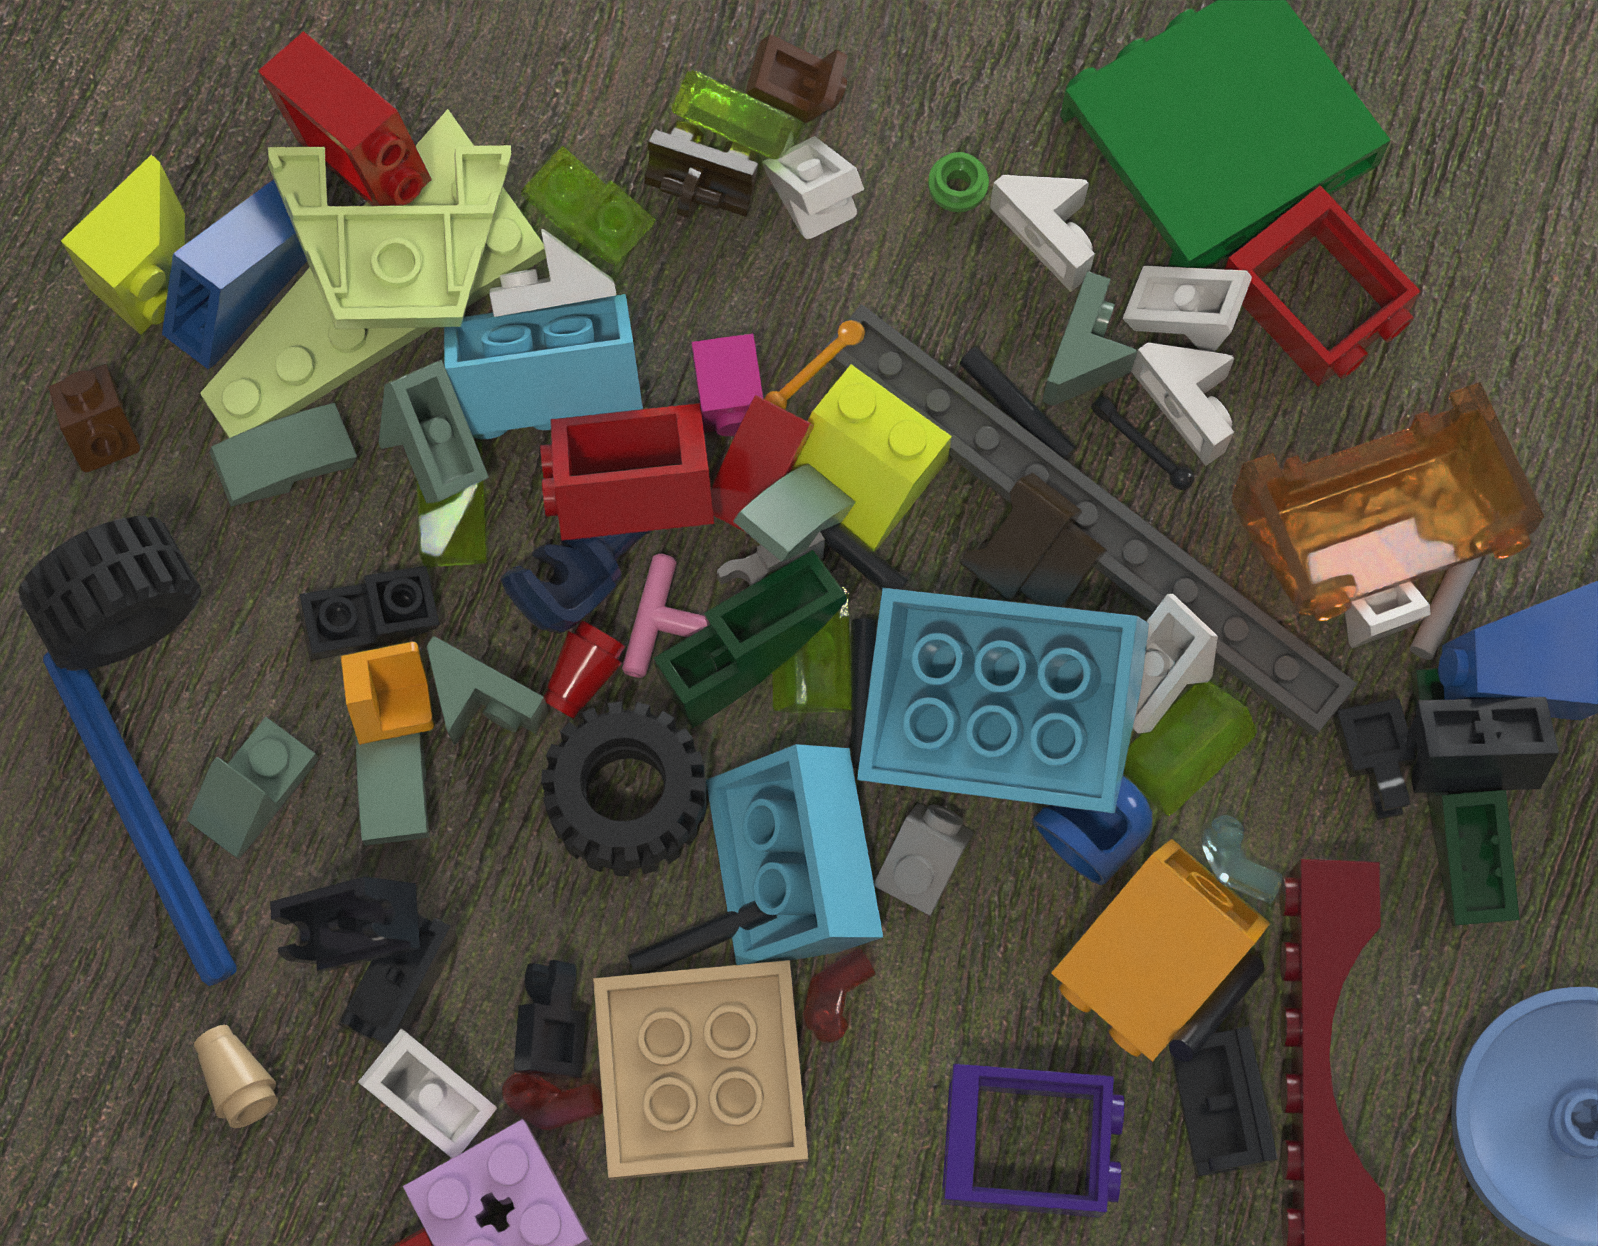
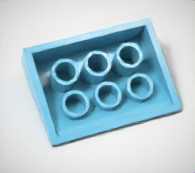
(1002, 699)

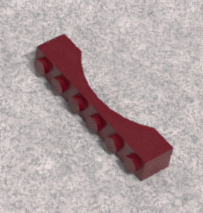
(1331, 920)

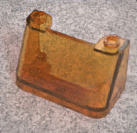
(1389, 507)

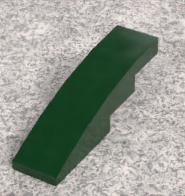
(1471, 840)

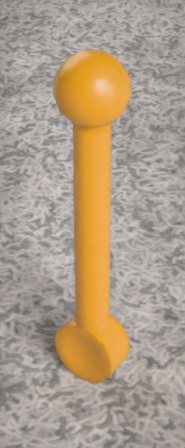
(849, 333)

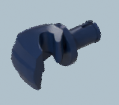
(583, 578)

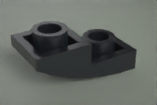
(368, 614)

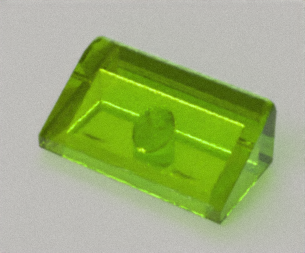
(736, 116)
(453, 528)
(819, 672)
(1188, 746)

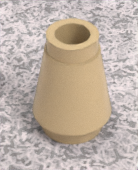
(235, 1079)

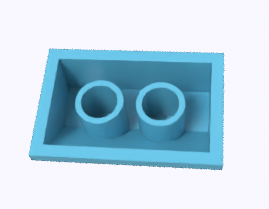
(543, 365)
(799, 849)

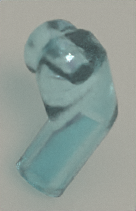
(1230, 864)

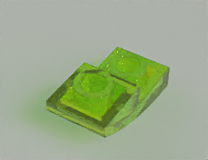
(587, 208)

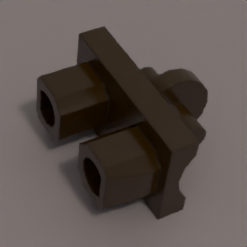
(700, 173)

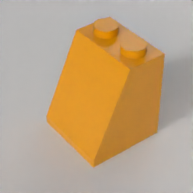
(1159, 950)

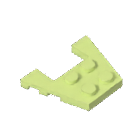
(392, 260)

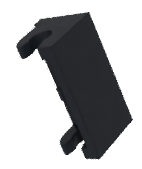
(1482, 744)
(350, 922)
(399, 985)
(1225, 1105)

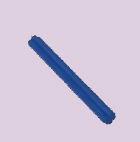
(143, 823)

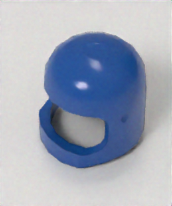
(1097, 841)

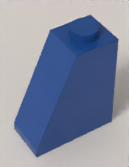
(230, 275)
(1531, 654)

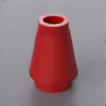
(582, 668)

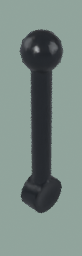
(1180, 477)

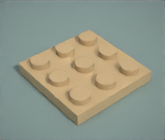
(700, 1070)

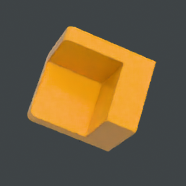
(387, 692)

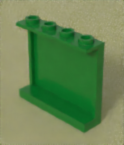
(1225, 124)

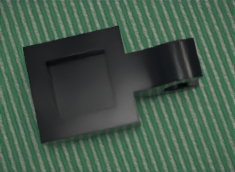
(1376, 745)
(548, 1030)

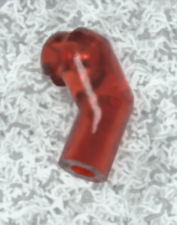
(828, 995)
(547, 1104)

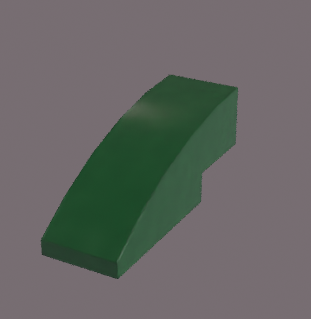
(749, 637)

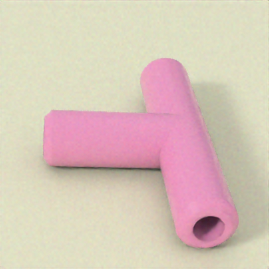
(655, 617)

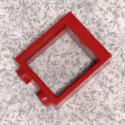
(357, 127)
(1323, 218)
(629, 498)

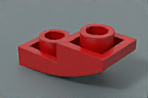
(757, 457)

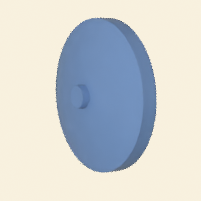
(1531, 1117)

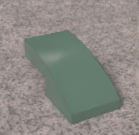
(282, 451)
(794, 512)
(392, 790)

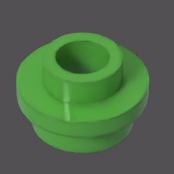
(958, 166)

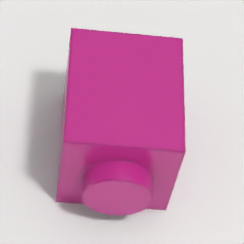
(726, 381)

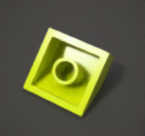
(129, 245)
(873, 453)

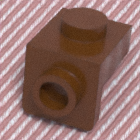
(796, 79)
(93, 418)

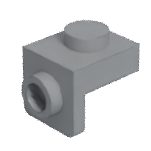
(924, 856)

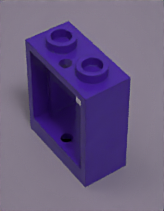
(1105, 1118)

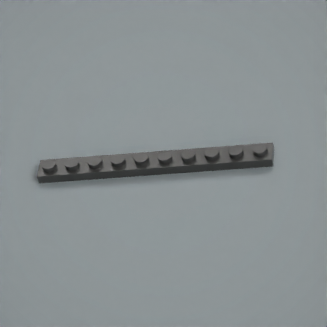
(1136, 555)

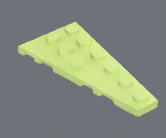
(299, 352)

